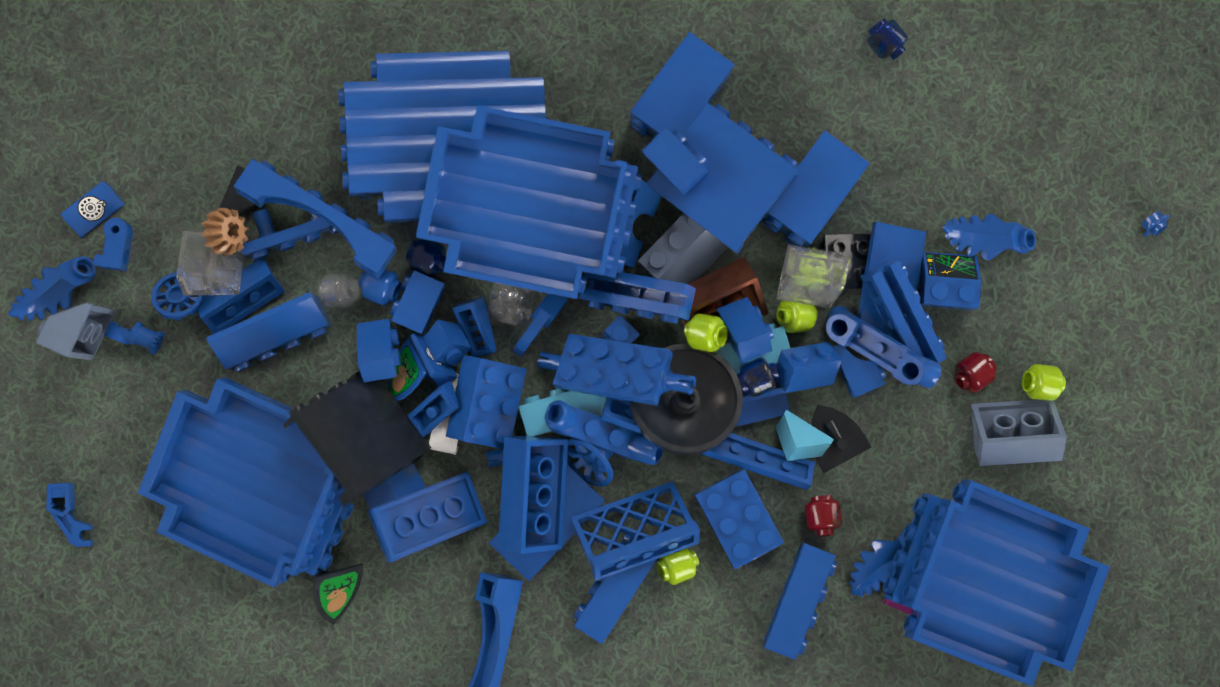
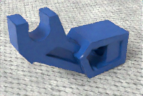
(543, 317)
(64, 517)

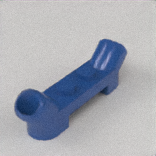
(880, 348)
(588, 427)

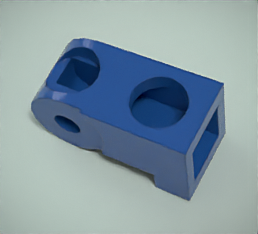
(116, 246)

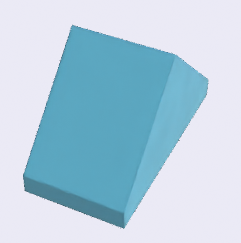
(800, 438)

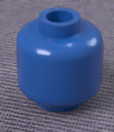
(380, 290)

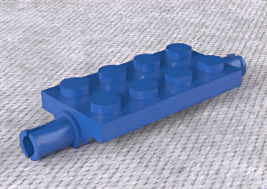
(615, 370)

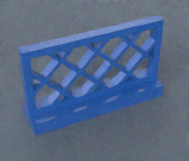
(642, 550)

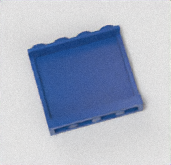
(740, 179)

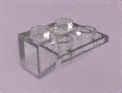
(207, 272)
(812, 276)

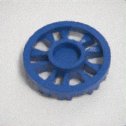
(174, 298)

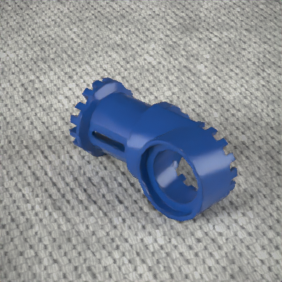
(137, 335)

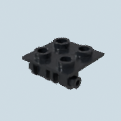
(855, 248)

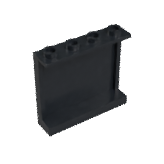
(359, 434)

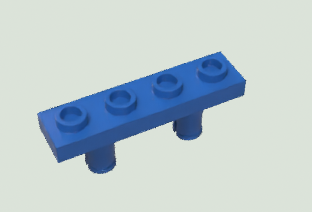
(283, 240)

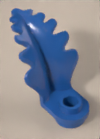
(989, 236)
(54, 289)
(877, 566)

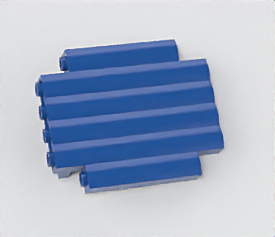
(396, 118)
(528, 202)
(244, 485)
(995, 581)

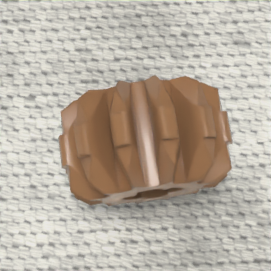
(224, 231)

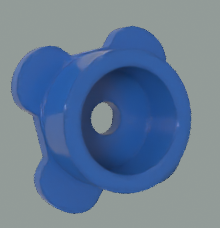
(1155, 223)

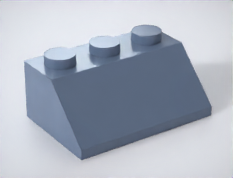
(682, 252)
(76, 330)
(1017, 432)

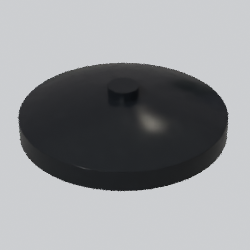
(696, 420)

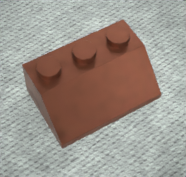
(725, 287)

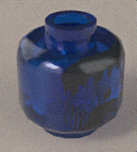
(887, 39)
(426, 257)
(757, 377)

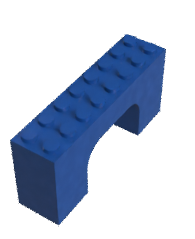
(691, 82)

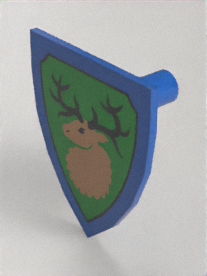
(408, 373)

